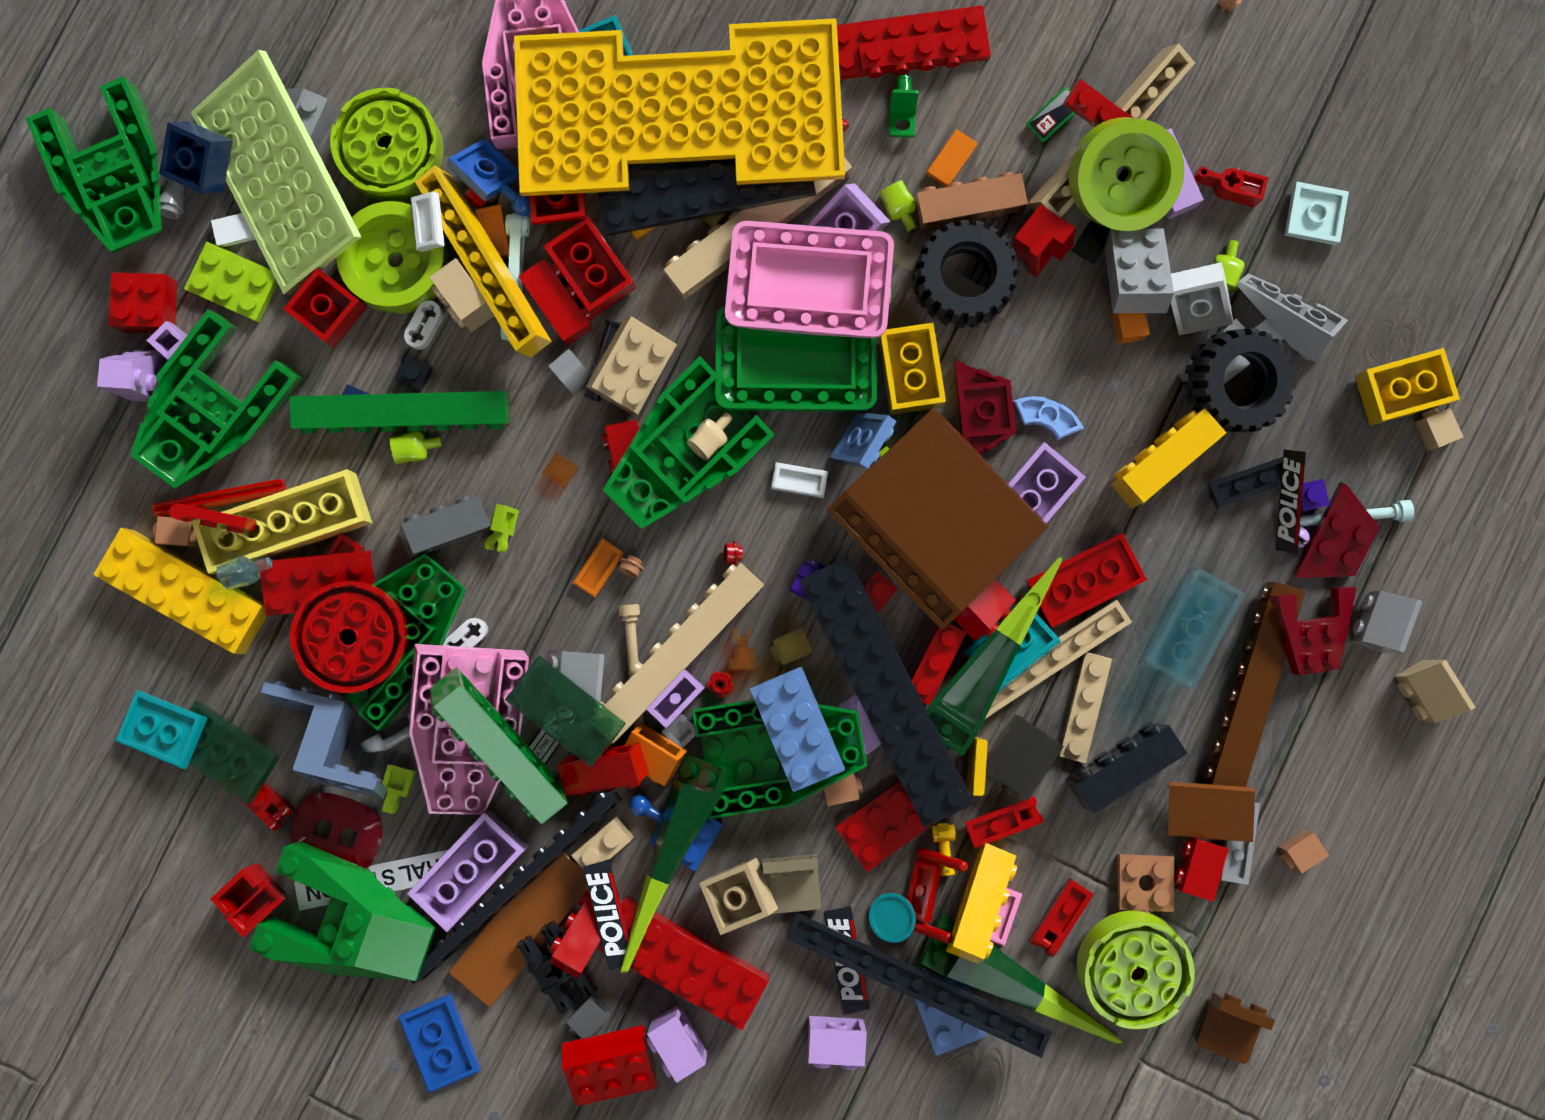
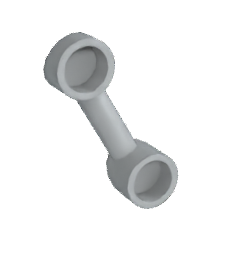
(377, 744)

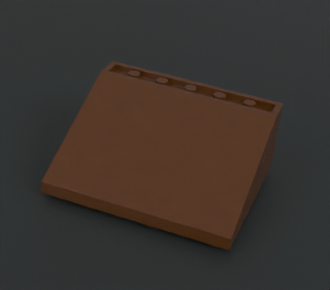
(937, 518)

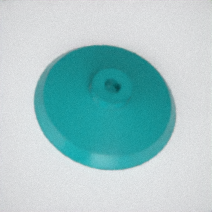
(892, 917)

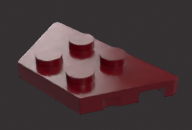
(984, 407)
(1339, 538)

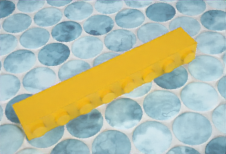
(485, 264)

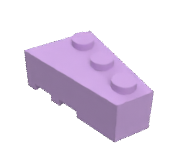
(131, 374)

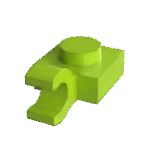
(503, 525)
(398, 783)

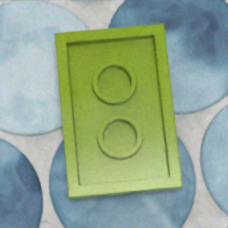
(232, 282)

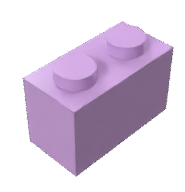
(675, 698)

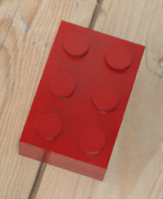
(590, 267)
(609, 1065)

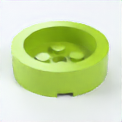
(413, 149)
(1152, 178)
(366, 268)
(1115, 950)

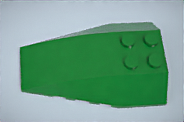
(660, 466)

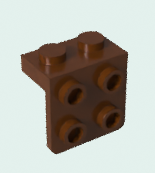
(1232, 1027)

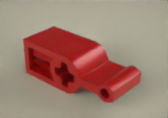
(1244, 188)

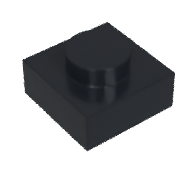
(414, 373)

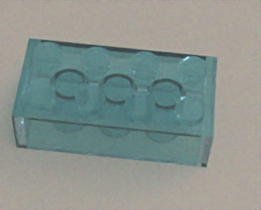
(1191, 628)

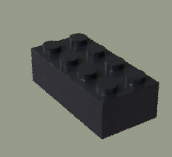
(1126, 766)

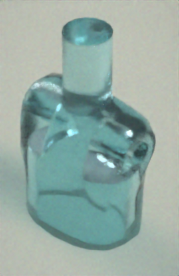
(241, 571)

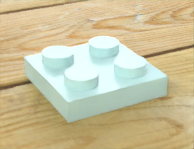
(1316, 213)

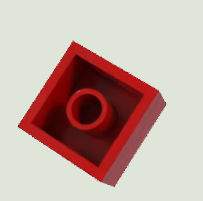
(142, 302)
(325, 308)

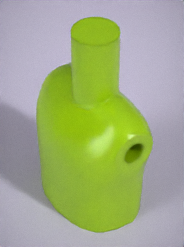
(899, 204)
(1232, 266)
(412, 446)

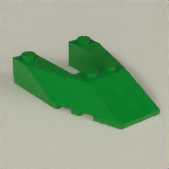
(112, 181)
(195, 419)
(363, 928)

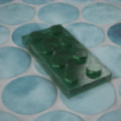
(565, 711)
(231, 756)

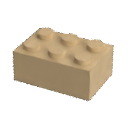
(631, 365)

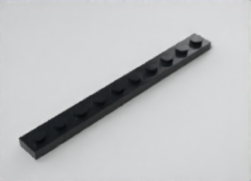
(522, 879)
(919, 985)

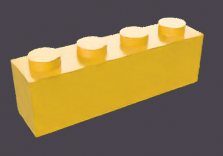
(982, 903)

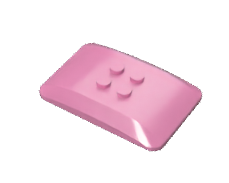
(809, 279)

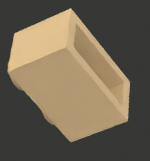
(603, 844)

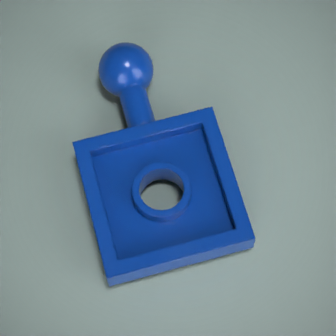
(502, 174)
(641, 806)

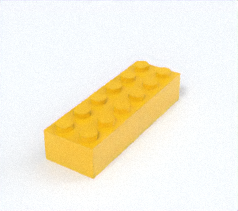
(181, 591)

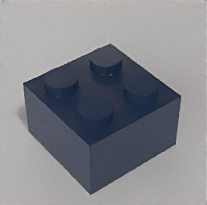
(195, 157)

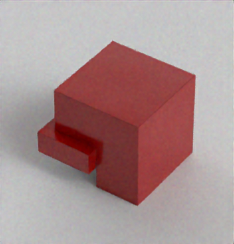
(1042, 238)
(249, 898)

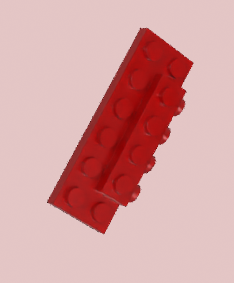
(912, 43)

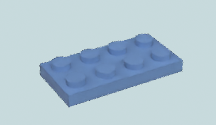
(797, 729)

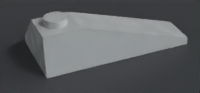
(1302, 326)

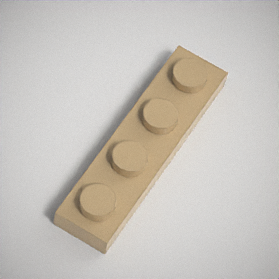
(1085, 707)

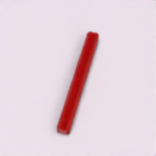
(222, 497)

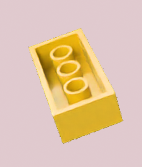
(1171, 455)

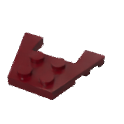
(1317, 642)

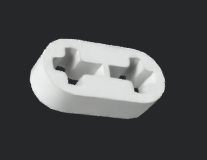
(418, 321)
(461, 633)

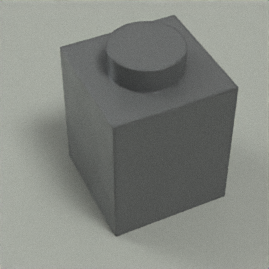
(588, 1017)

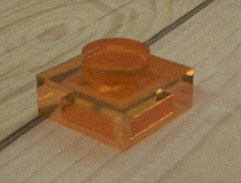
(560, 470)

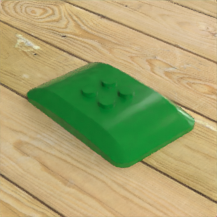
(793, 370)

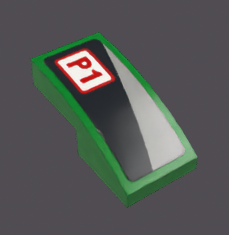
(1051, 116)

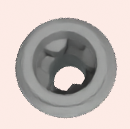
(172, 200)

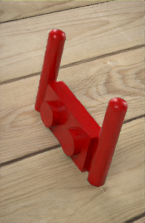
(924, 889)

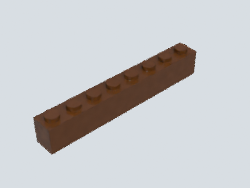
(1252, 693)

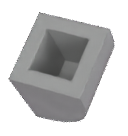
(570, 371)

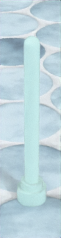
(1401, 511)

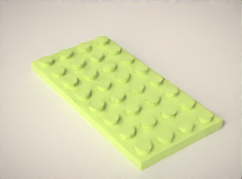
(277, 174)

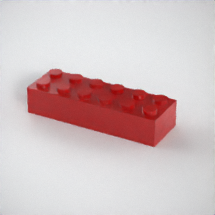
(696, 968)

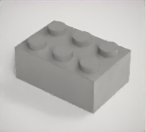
(1138, 271)

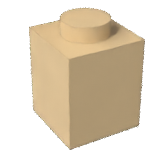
(1438, 428)

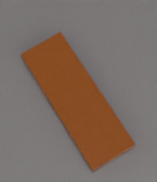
(493, 956)

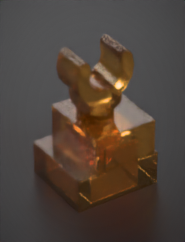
(744, 657)

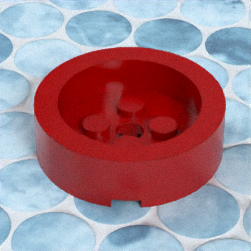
(378, 630)

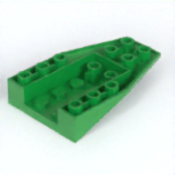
(429, 604)
(739, 742)

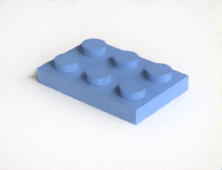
(863, 439)
(944, 1030)

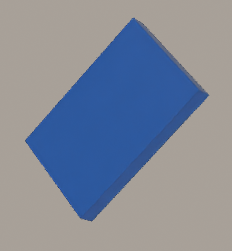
(439, 1043)

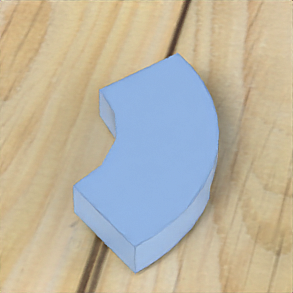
(1049, 414)

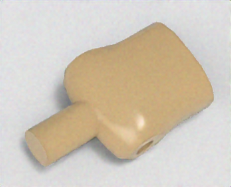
(709, 437)

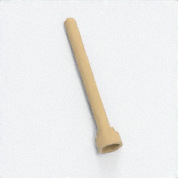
(630, 614)

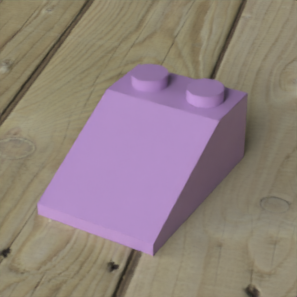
(851, 210)

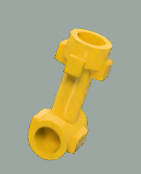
(944, 834)

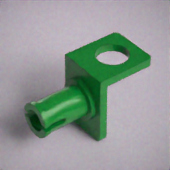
(903, 107)

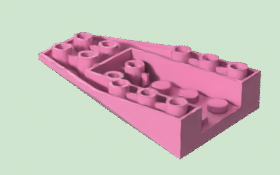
(509, 20)
(447, 770)

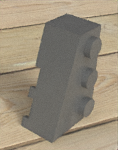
(443, 527)

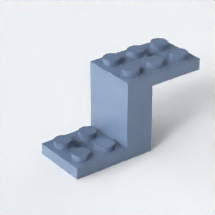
(324, 739)

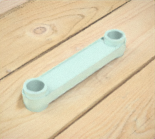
(517, 228)

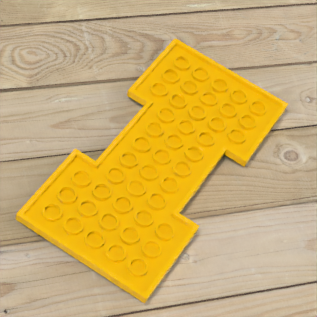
(596, 111)

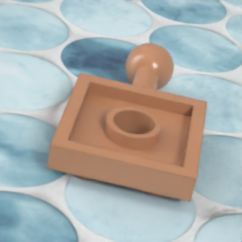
(1159, 896)

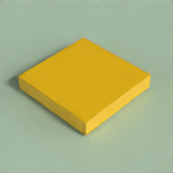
(977, 766)

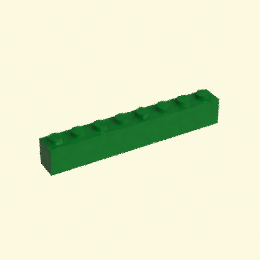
(400, 410)

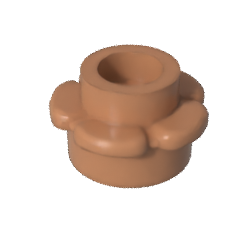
(1228, 4)
(631, 566)

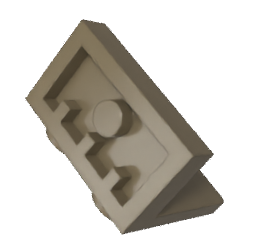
(793, 882)

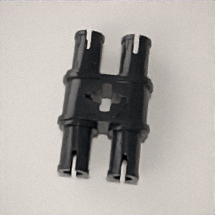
(552, 979)

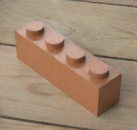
(971, 201)

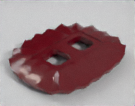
(342, 814)

